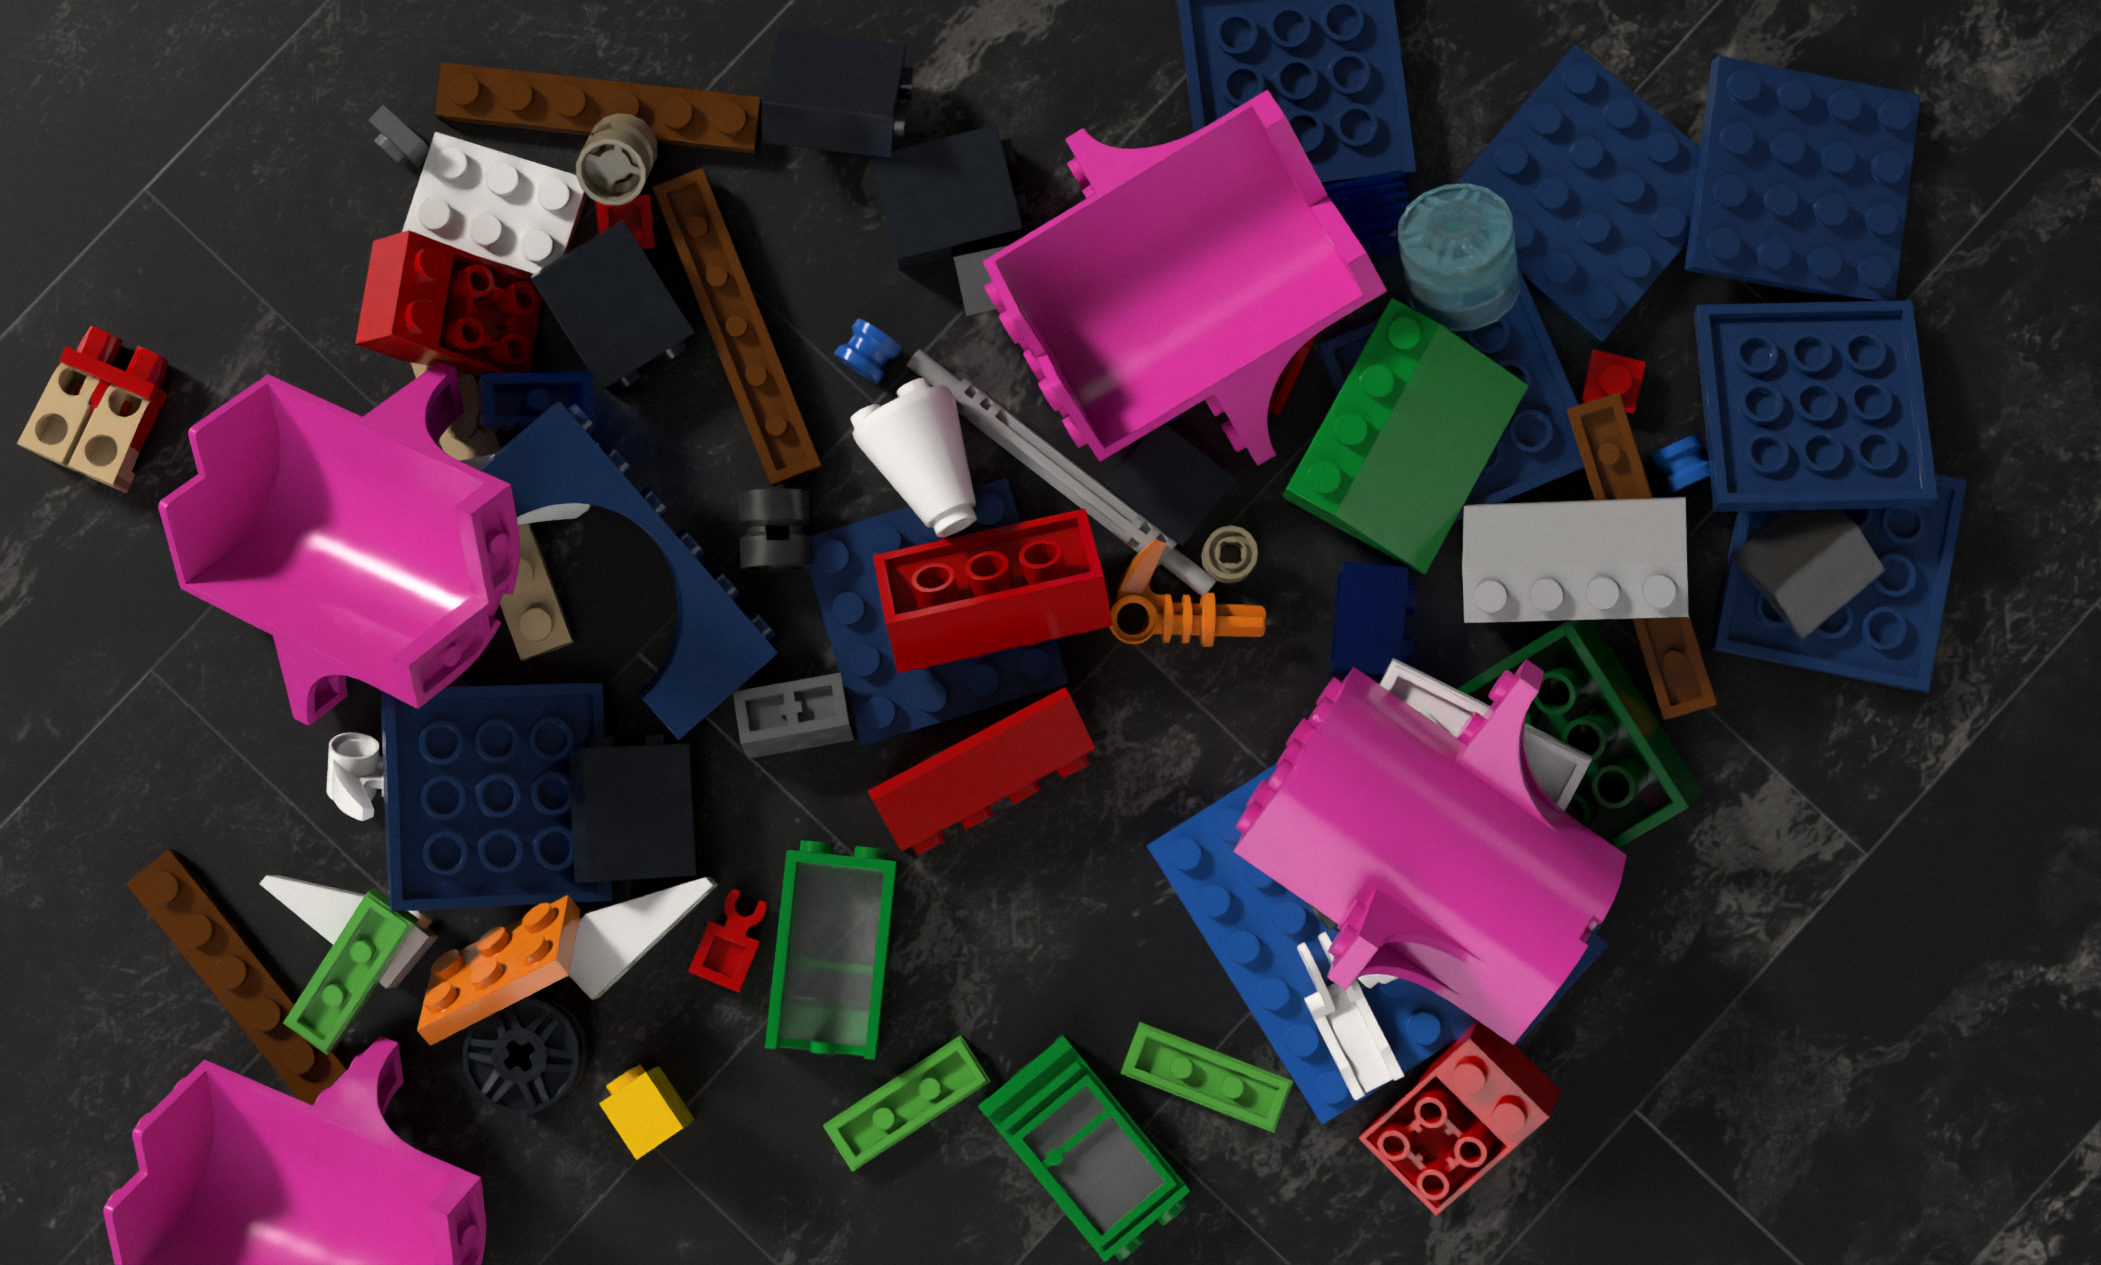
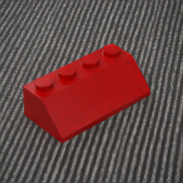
(992, 590)
(982, 771)

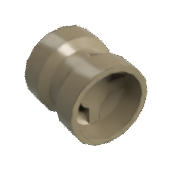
(1223, 561)

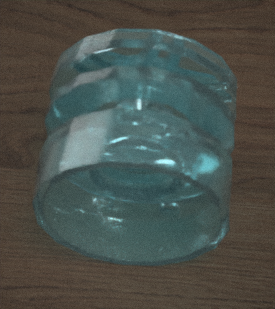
(1459, 256)

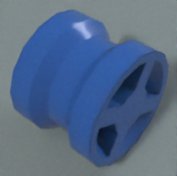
(868, 351)
(1681, 463)

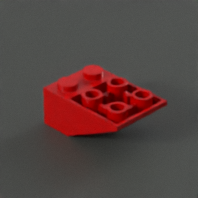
(447, 307)
(1461, 1116)

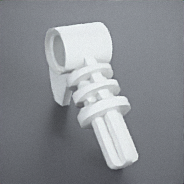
(354, 773)

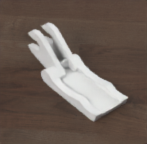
(1349, 1029)

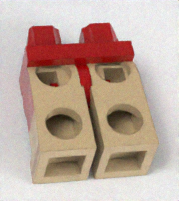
(95, 413)

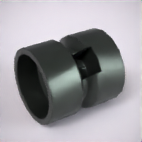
(774, 511)

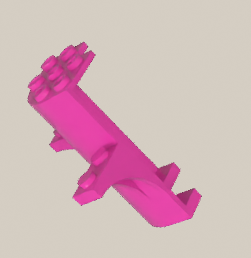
(1181, 280)
(347, 537)
(1433, 849)
(276, 1181)

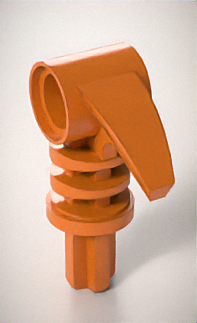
(1176, 618)

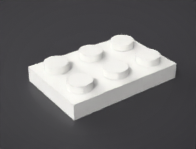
(495, 205)

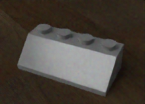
(1575, 560)

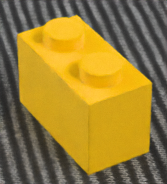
(645, 1109)

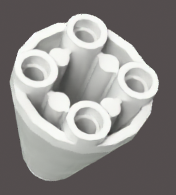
(921, 453)

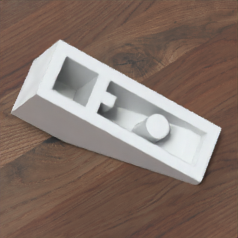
(330, 910)
(621, 934)

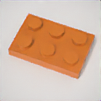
(499, 969)

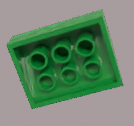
(1406, 437)

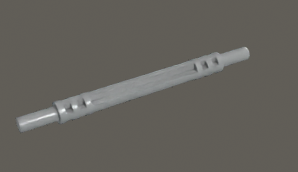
(1060, 471)

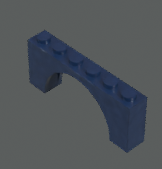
(713, 639)

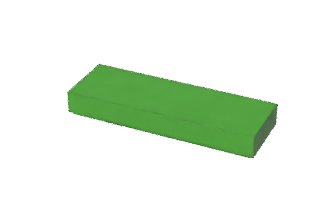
(350, 972)
(1206, 1077)
(906, 1103)

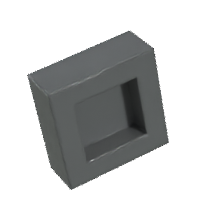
(397, 138)

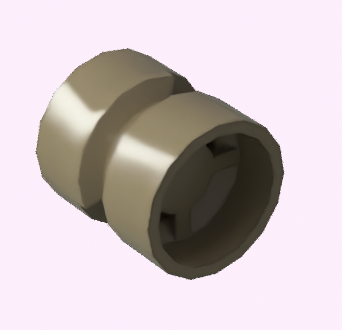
(617, 159)

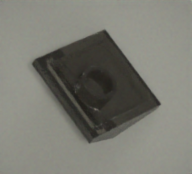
(1809, 565)

